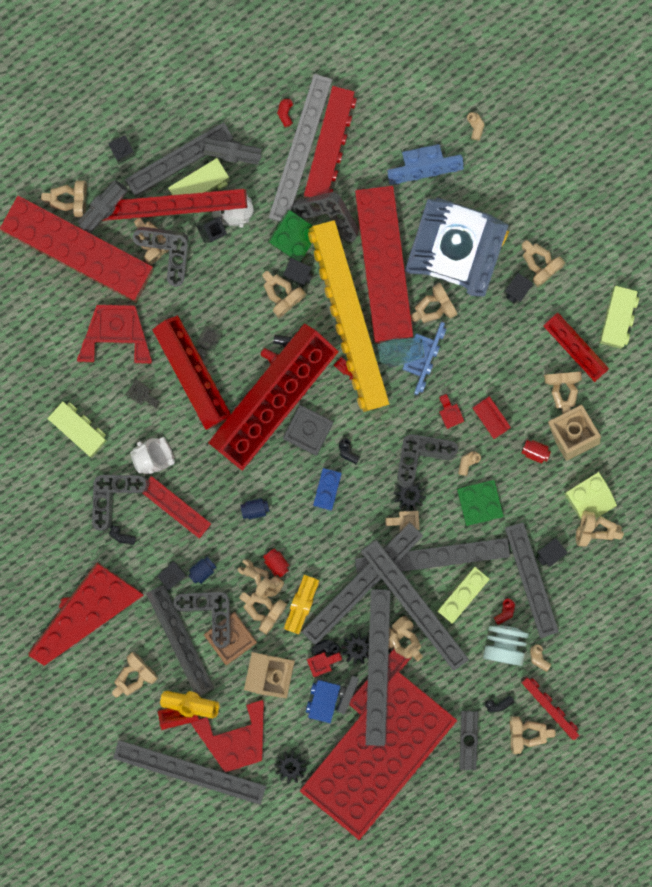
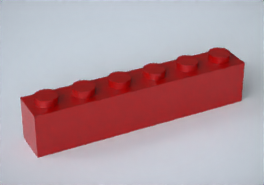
(330, 142)
(191, 372)

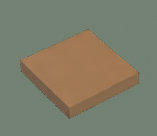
(240, 640)

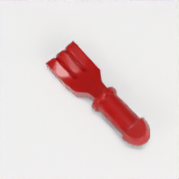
(342, 367)

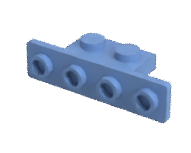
(424, 163)
(423, 366)

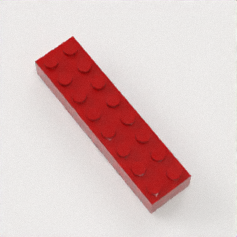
(76, 249)
(383, 264)
(273, 396)

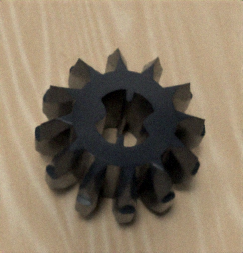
(406, 500)
(354, 654)
(295, 763)

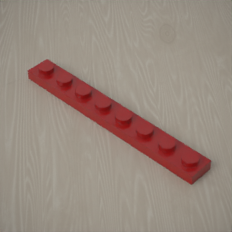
(179, 204)

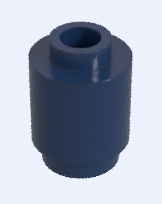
(254, 509)
(202, 570)

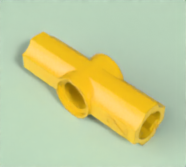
(301, 604)
(189, 704)

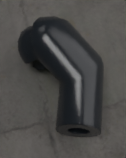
(281, 340)
(346, 452)
(121, 538)
(325, 646)
(500, 706)

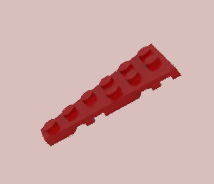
(89, 607)

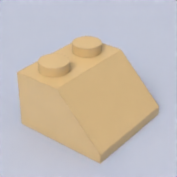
(574, 432)
(269, 675)

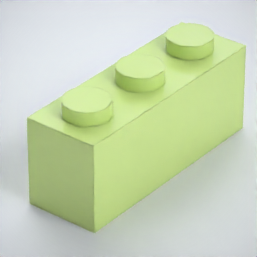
(205, 179)
(619, 317)
(78, 428)
(463, 595)

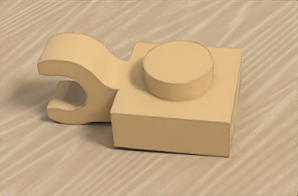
(404, 518)

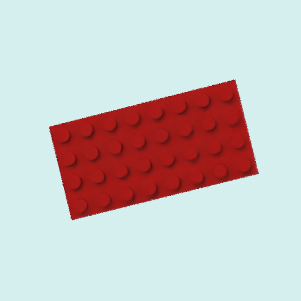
(363, 779)

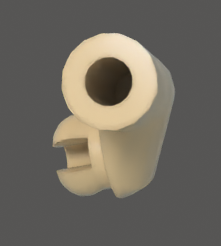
(477, 125)

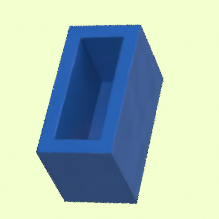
(327, 489)
(323, 701)

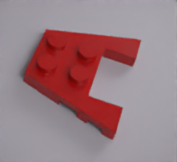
(115, 325)
(238, 746)

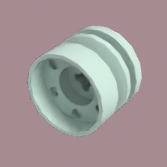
(505, 645)

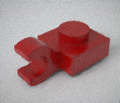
(451, 414)
(321, 663)

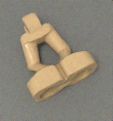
(79, 193)
(152, 254)
(551, 268)
(293, 296)
(439, 296)
(569, 379)
(589, 523)
(264, 587)
(269, 620)
(401, 629)
(145, 674)
(517, 729)

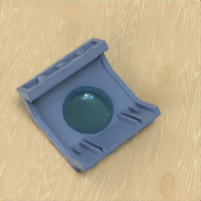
(457, 245)

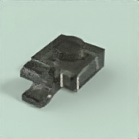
(209, 340)
(140, 393)

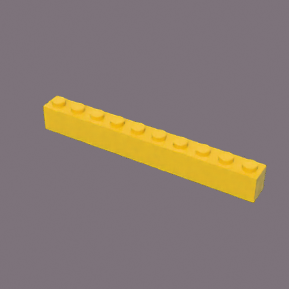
(348, 316)

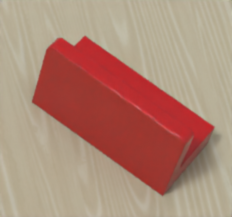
(491, 417)

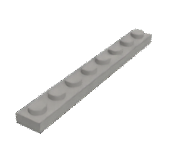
(301, 147)

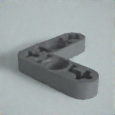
(328, 207)
(170, 244)
(419, 449)
(107, 492)
(210, 606)

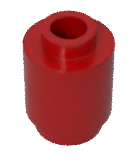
(536, 451)
(276, 563)

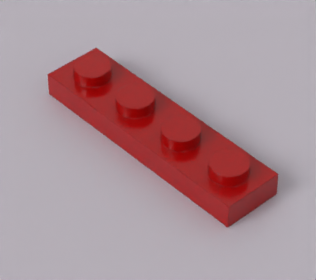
(576, 347)
(176, 508)
(395, 663)
(545, 701)

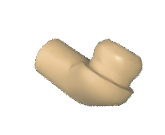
(468, 460)
(537, 657)

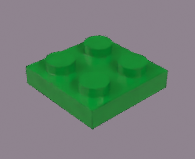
(291, 236)
(480, 503)

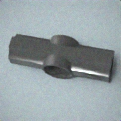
(231, 151)
(102, 206)
(468, 754)

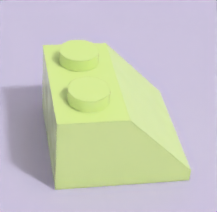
(591, 496)

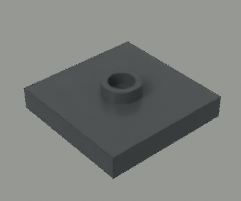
(308, 430)
(346, 693)

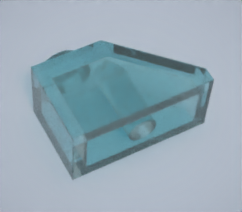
(400, 351)

